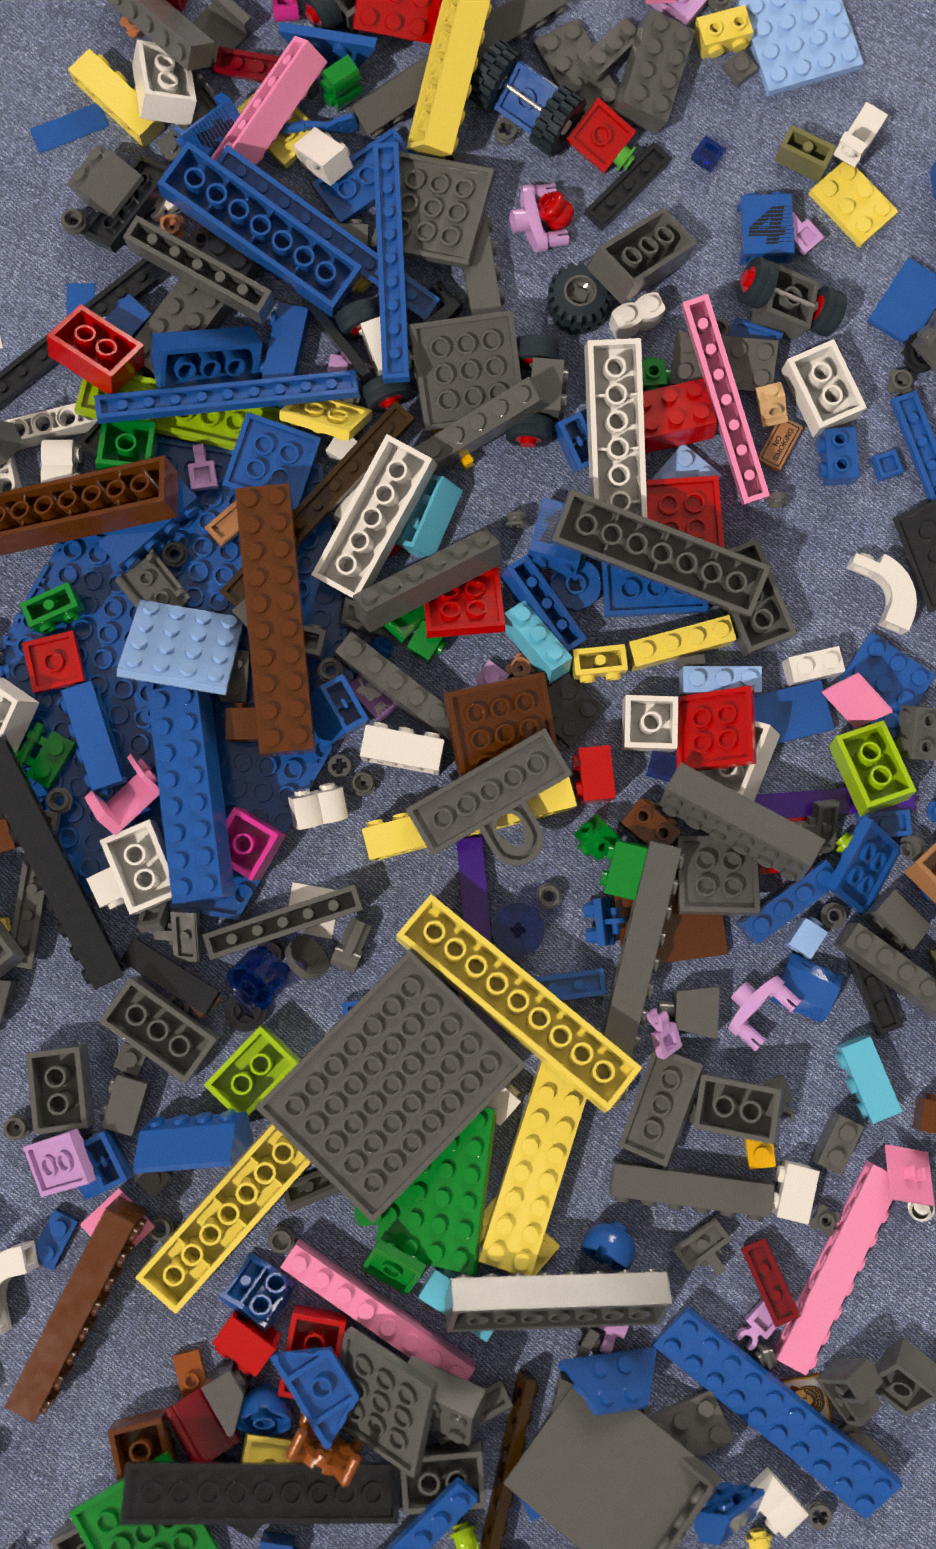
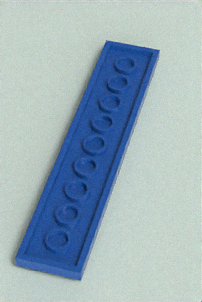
(777, 1412)

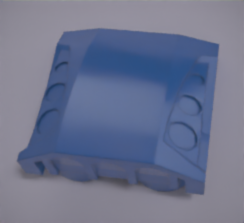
(813, 985)
(258, 1292)

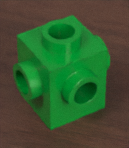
(655, 373)
(595, 837)

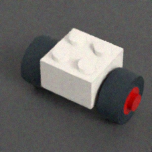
(360, 321)

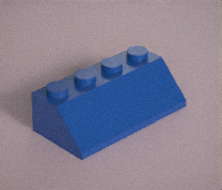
(205, 356)
(192, 1142)

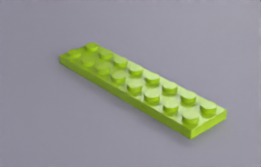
(212, 429)

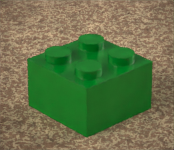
(126, 443)

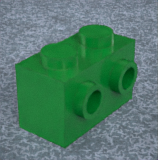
(53, 608)
(624, 869)

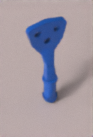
(342, 124)

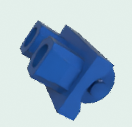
(606, 921)

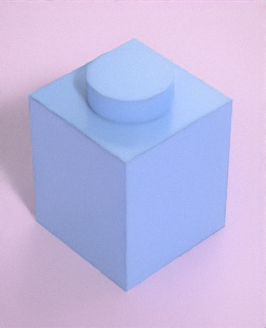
(806, 937)

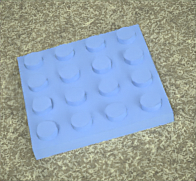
(801, 42)
(181, 647)

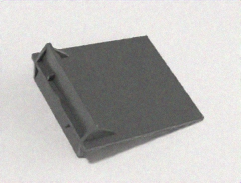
(611, 1479)

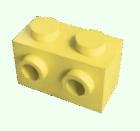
(723, 32)
(599, 662)

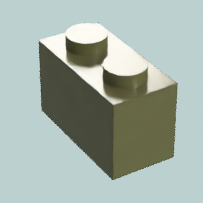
(804, 153)

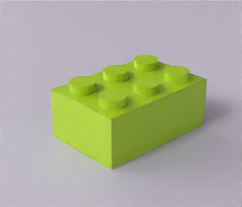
(872, 768)
(252, 1071)

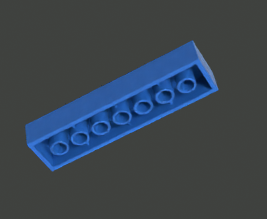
(259, 229)
(191, 795)

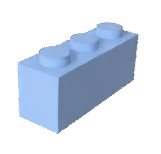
(713, 678)

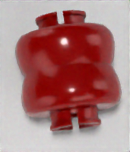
(555, 210)

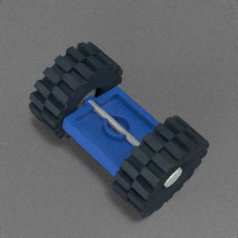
(526, 98)

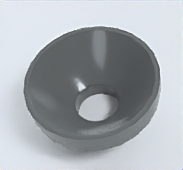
(310, 955)

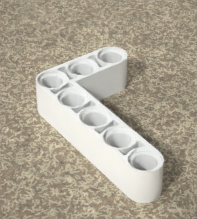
(33, 435)

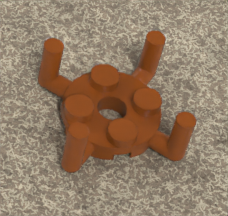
(338, 1461)

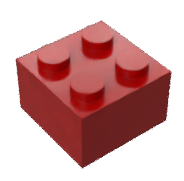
(594, 775)
(246, 1343)

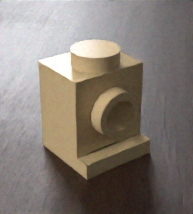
(771, 404)

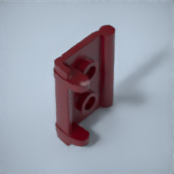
(199, 1428)

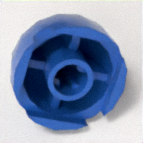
(610, 1245)
(265, 1411)

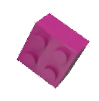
(252, 843)

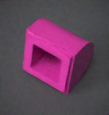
(286, 10)

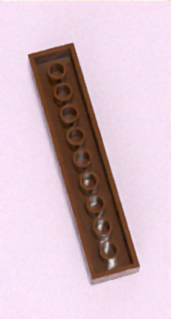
(275, 620)

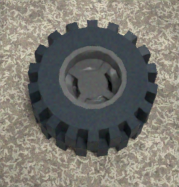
(578, 299)

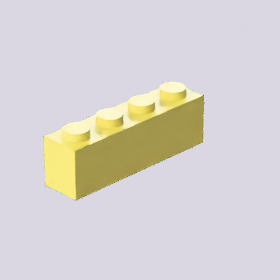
(114, 96)
(681, 642)

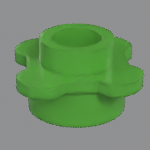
(624, 158)

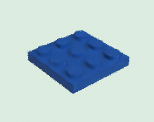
(271, 456)
(891, 675)
(864, 866)

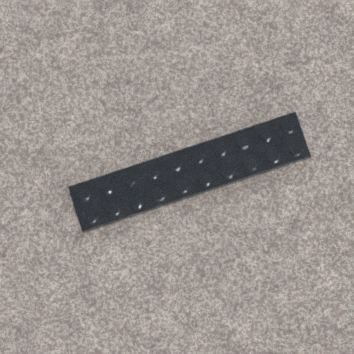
(256, 1494)

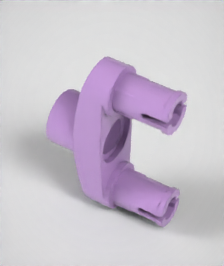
(527, 219)
(751, 1000)

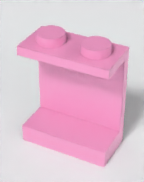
(128, 801)

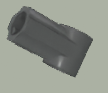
(349, 951)

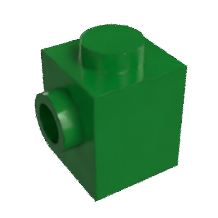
(425, 647)

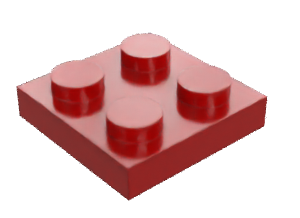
(600, 135)
(54, 662)

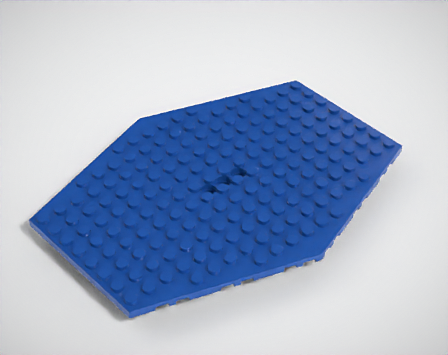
(101, 633)

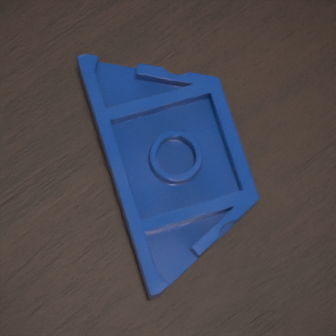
(330, 43)
(613, 1380)
(319, 1388)

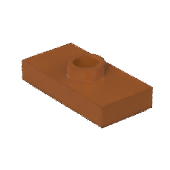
(189, 1370)

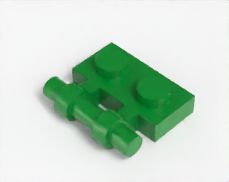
(51, 758)

